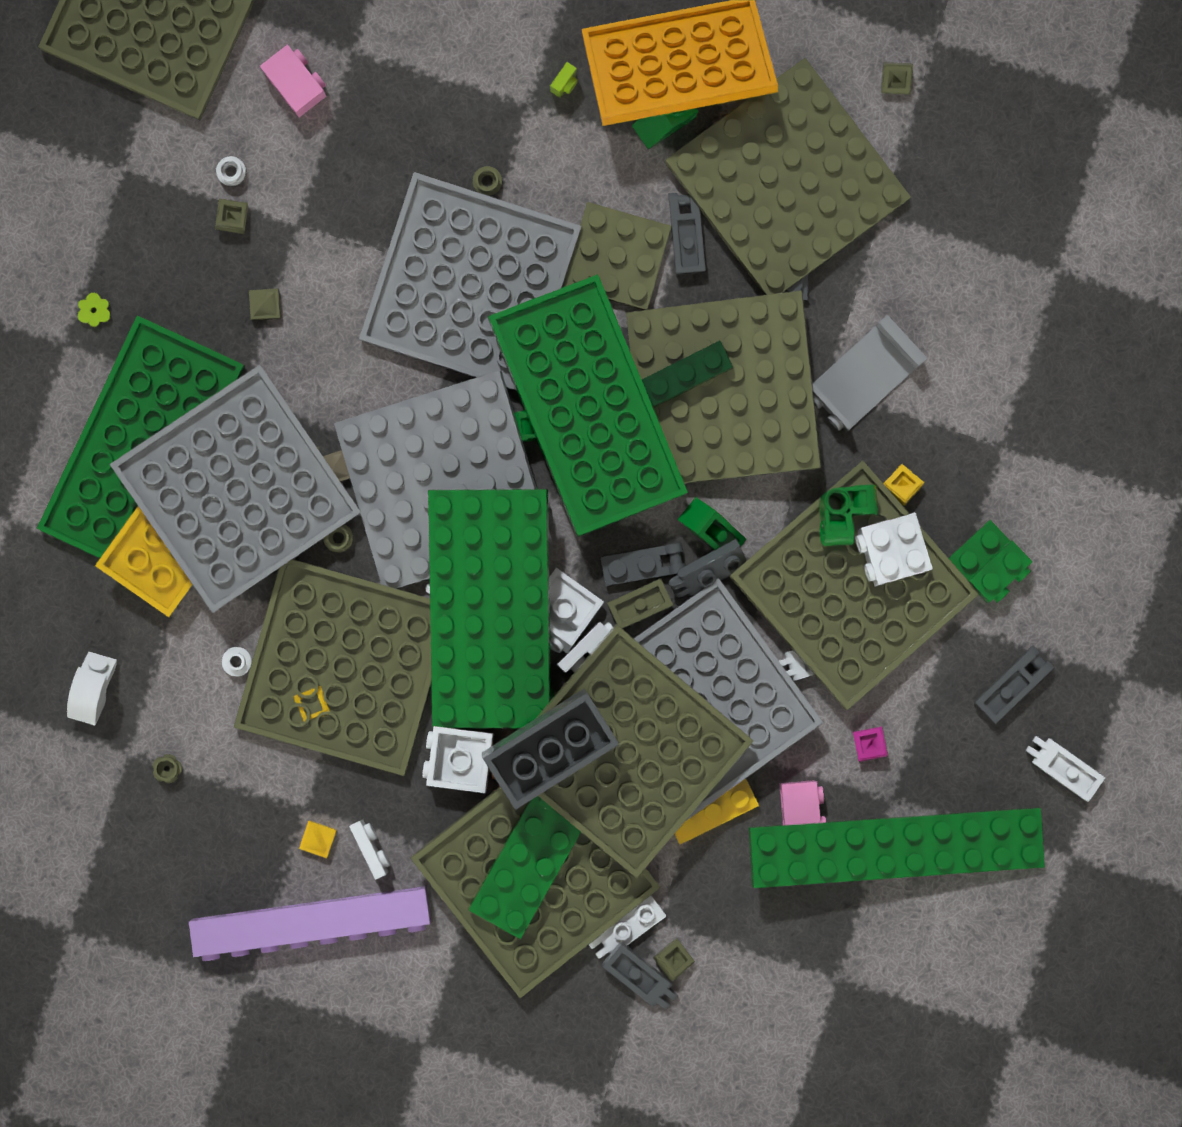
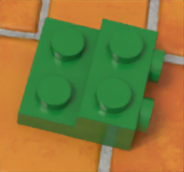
(991, 562)

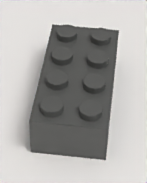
(549, 749)

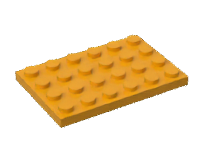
(679, 61)

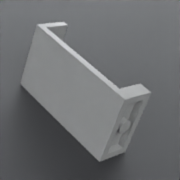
(866, 374)

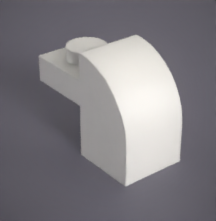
(89, 688)

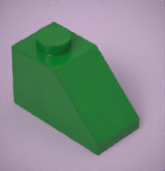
(657, 128)
(709, 525)

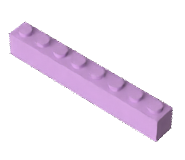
(310, 922)

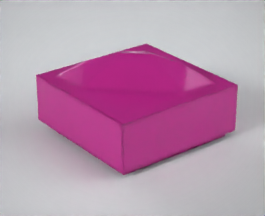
(870, 744)

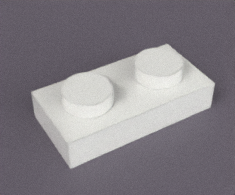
(375, 859)

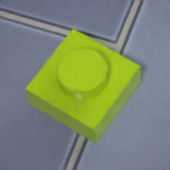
(564, 81)

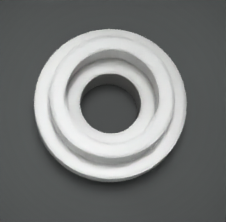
(228, 162)
(245, 665)

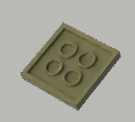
(621, 251)

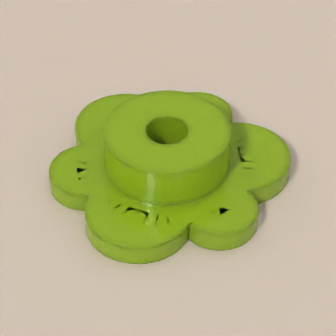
(92, 301)

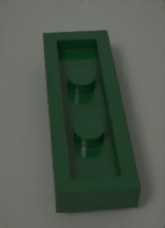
(687, 373)

